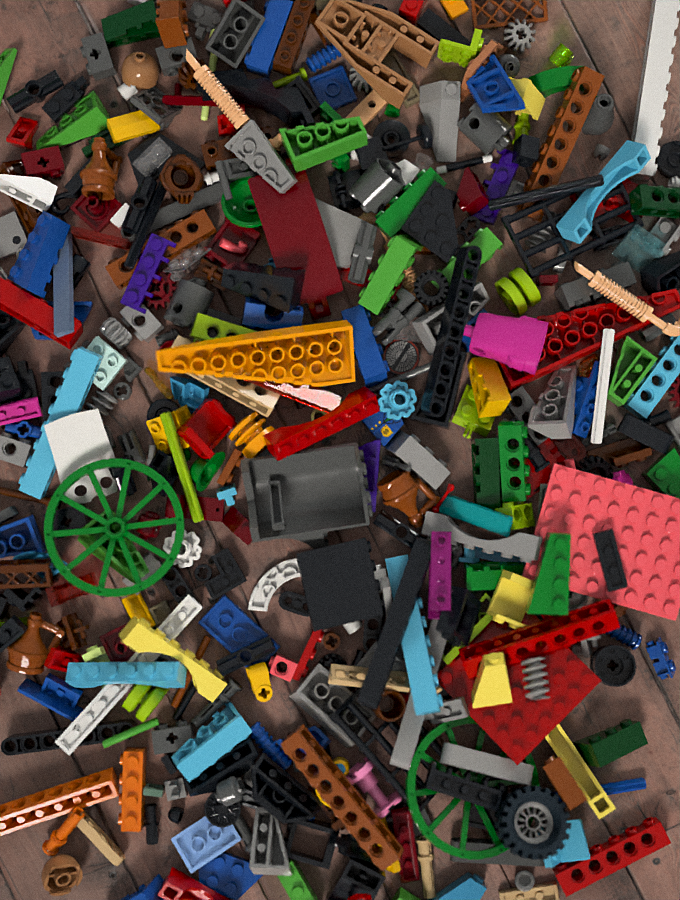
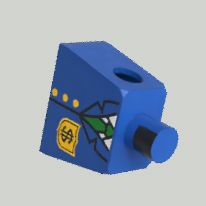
(382, 427)

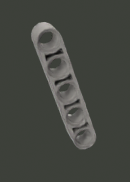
(486, 764)

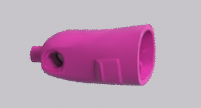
(508, 340)

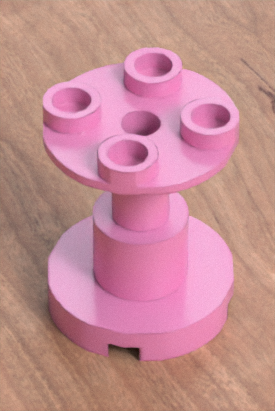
(367, 782)

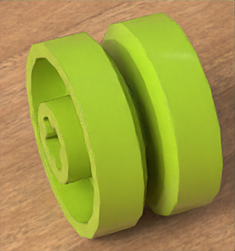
(518, 291)
(146, 698)

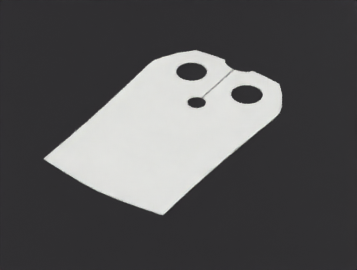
(78, 442)

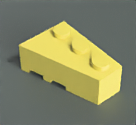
(530, 95)

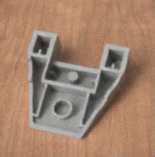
(341, 231)

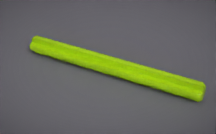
(181, 466)

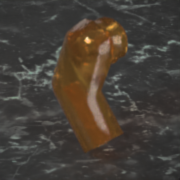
(586, 365)

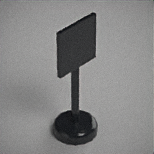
(375, 148)

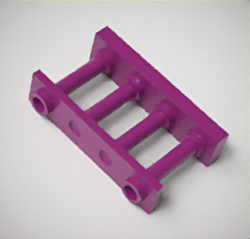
(439, 575)

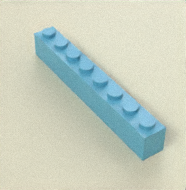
(69, 401)
(415, 648)

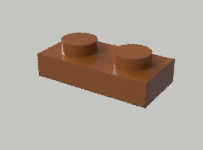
(227, 474)

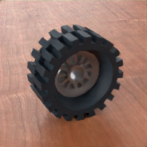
(554, 822)

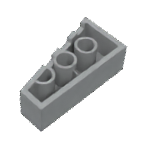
(428, 325)

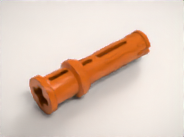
(59, 836)

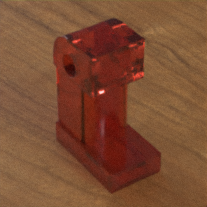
(61, 593)

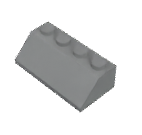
(322, 699)

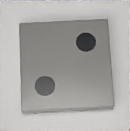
(11, 235)

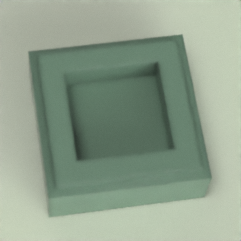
(154, 790)

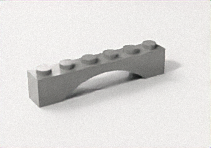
(521, 544)

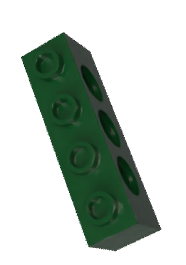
(655, 201)

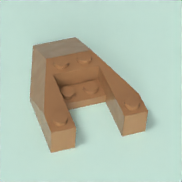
(365, 39)

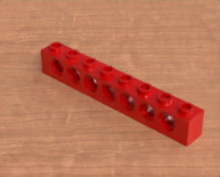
(543, 636)

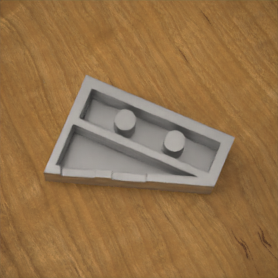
(420, 459)
(268, 846)

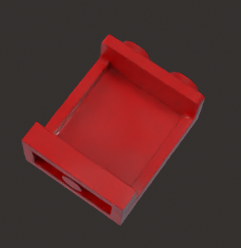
(206, 427)

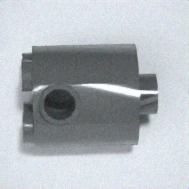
(489, 133)
(378, 185)
(187, 301)

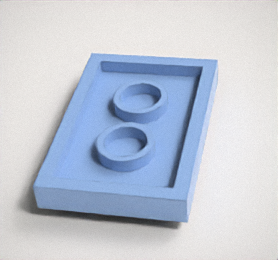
(204, 842)

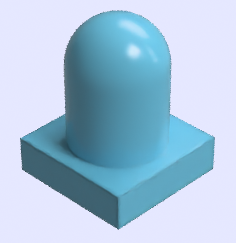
(469, 556)

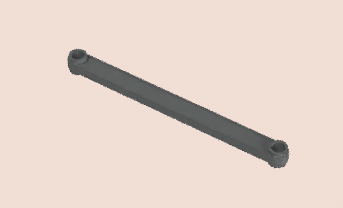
(202, 199)

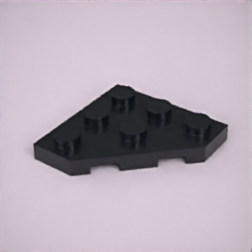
(434, 222)

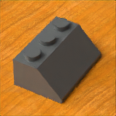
(234, 33)

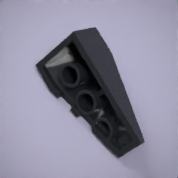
(662, 274)

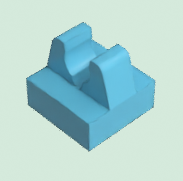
(227, 493)

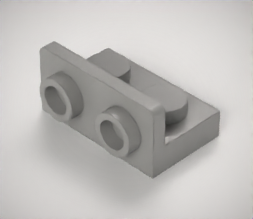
(666, 232)

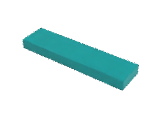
(477, 515)

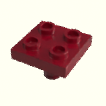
(95, 212)
(114, 647)

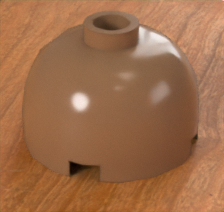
(140, 70)
(61, 874)

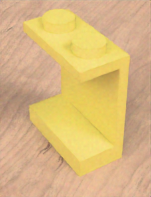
(510, 599)

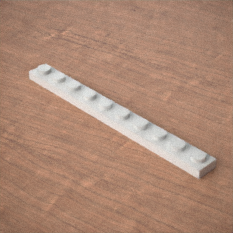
(112, 693)

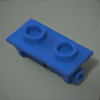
(664, 665)

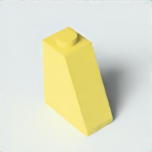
(491, 682)

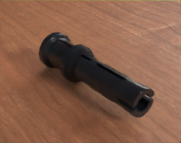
(535, 455)

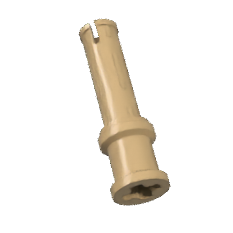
(425, 857)

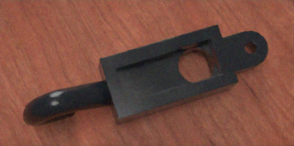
(73, 191)

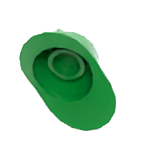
(204, 470)

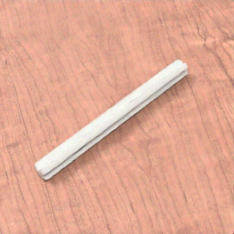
(602, 386)

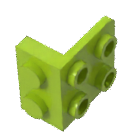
(460, 53)

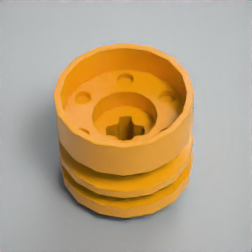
(251, 434)

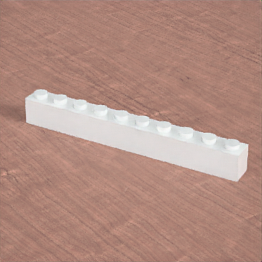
(654, 80)

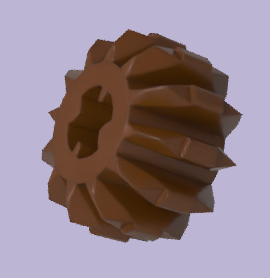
(186, 74)

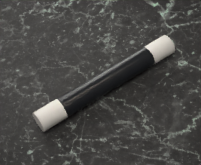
(464, 164)

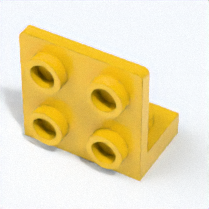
(157, 431)

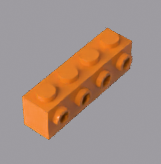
(132, 781)

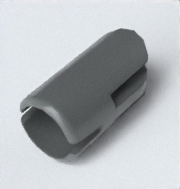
(131, 446)

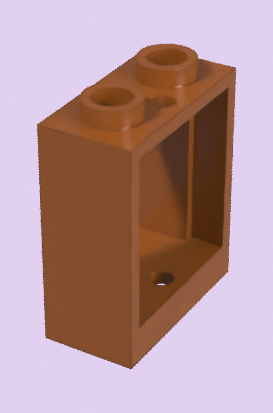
(563, 783)

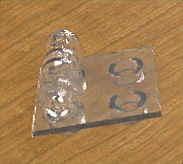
(186, 263)

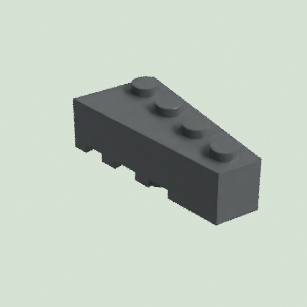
(577, 293)

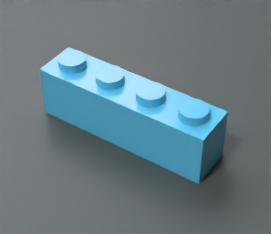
(211, 742)

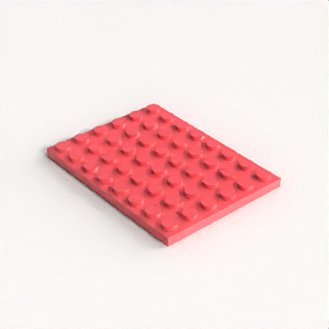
(644, 530)

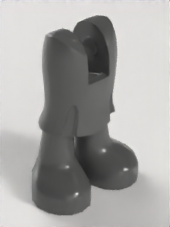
(394, 320)

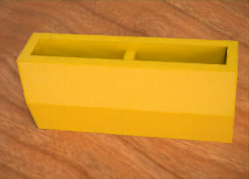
(131, 126)

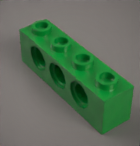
(510, 490)

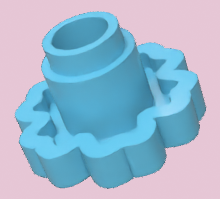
(397, 400)

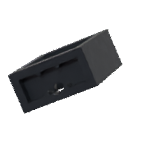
(460, 621)
(329, 850)

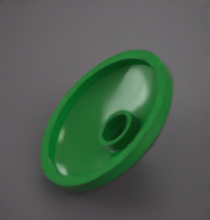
(238, 208)

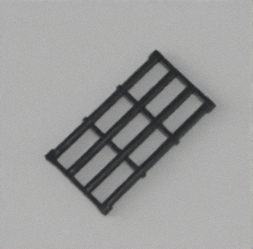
(551, 221)
(376, 734)

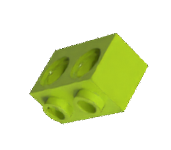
(521, 513)

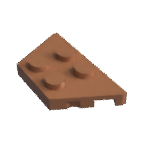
(481, 60)

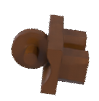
(210, 273)
(74, 630)

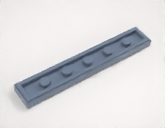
(63, 290)

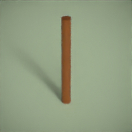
(199, 654)

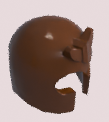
(391, 706)

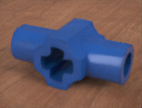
(17, 428)

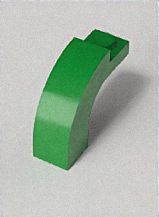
(554, 80)

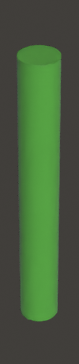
(130, 732)

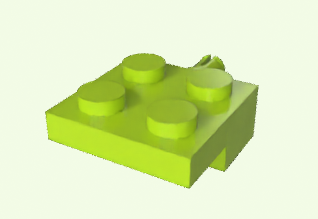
(467, 415)

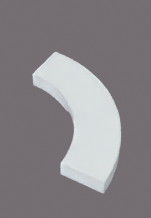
(270, 582)

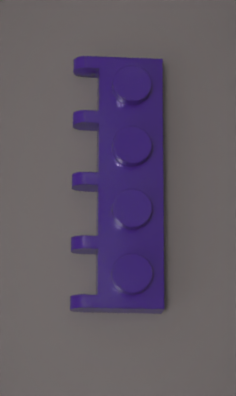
(499, 185)
(146, 272)

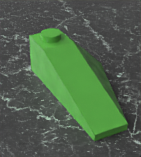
(85, 121)

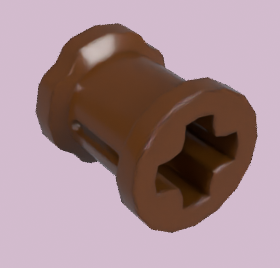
(328, 645)

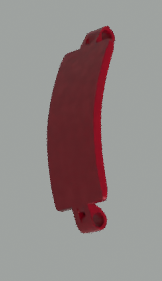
(298, 238)

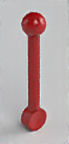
(450, 488)

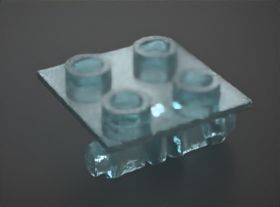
(639, 248)

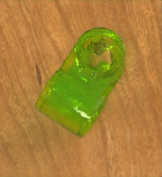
(561, 56)

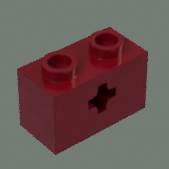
(49, 156)

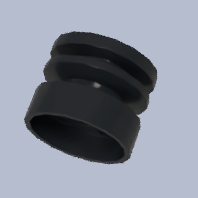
(622, 671)

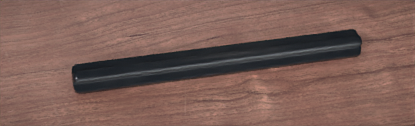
(546, 192)
(145, 227)

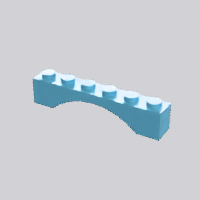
(625, 163)
(144, 673)

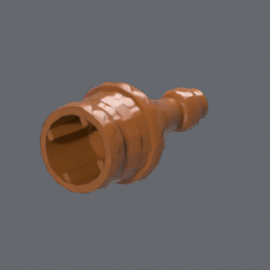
(98, 176)
(400, 491)
(28, 651)

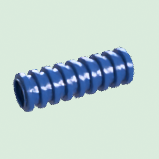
(322, 57)
(626, 636)
(269, 746)

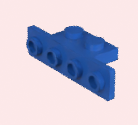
(585, 402)
(55, 695)

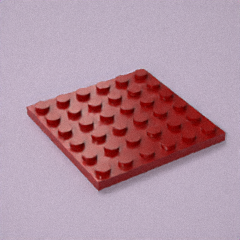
(524, 722)

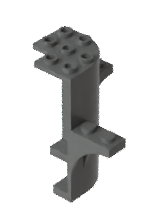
(319, 493)

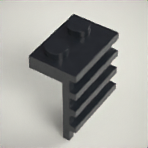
(22, 599)

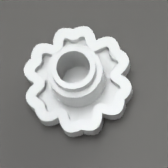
(189, 551)

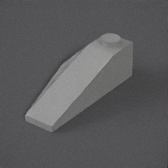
(440, 111)
(555, 409)

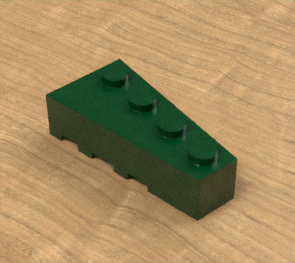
(486, 472)

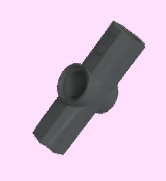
(362, 253)

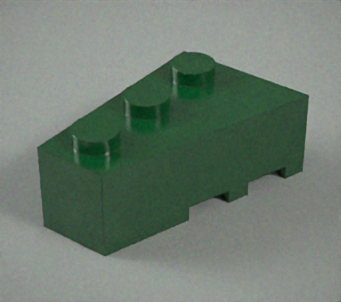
(131, 25)
(611, 743)

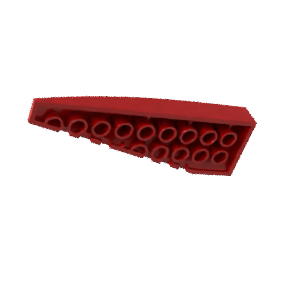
(580, 333)

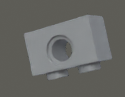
(148, 330)
(22, 453)

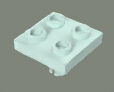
(110, 365)

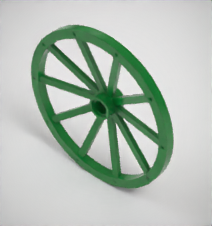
(89, 469)
(411, 794)

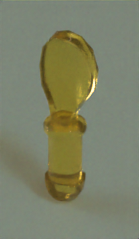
(159, 384)

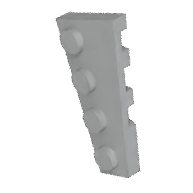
(257, 152)

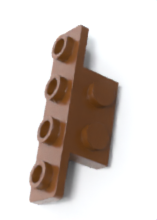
(622, 452)

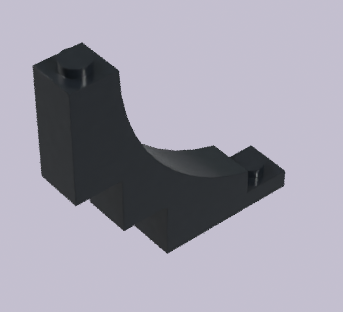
(283, 102)

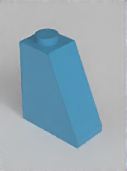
(464, 888)

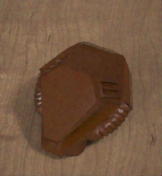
(181, 178)

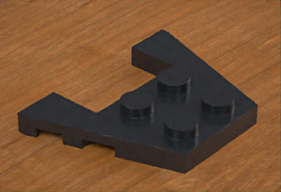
(136, 152)

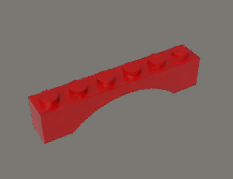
(291, 439)

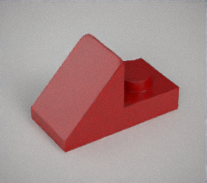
(22, 133)
(59, 658)

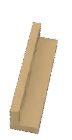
(355, 676)

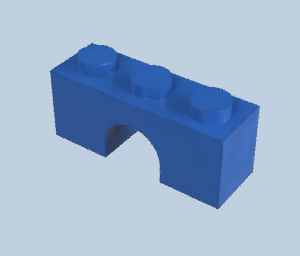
(255, 316)

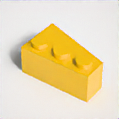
(488, 387)

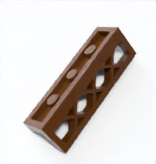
(27, 213)
(26, 566)

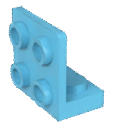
(575, 847)

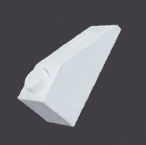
(29, 190)

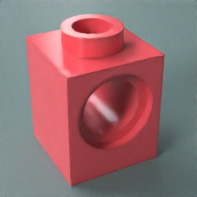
(287, 674)

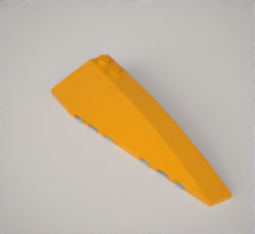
(298, 355)

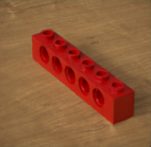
(622, 857)

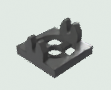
(154, 94)

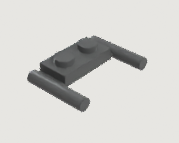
(231, 170)

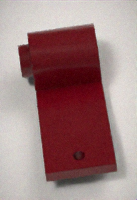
(211, 508)

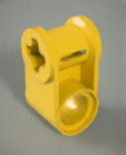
(259, 679)

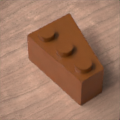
(172, 22)

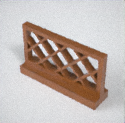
(496, 24)

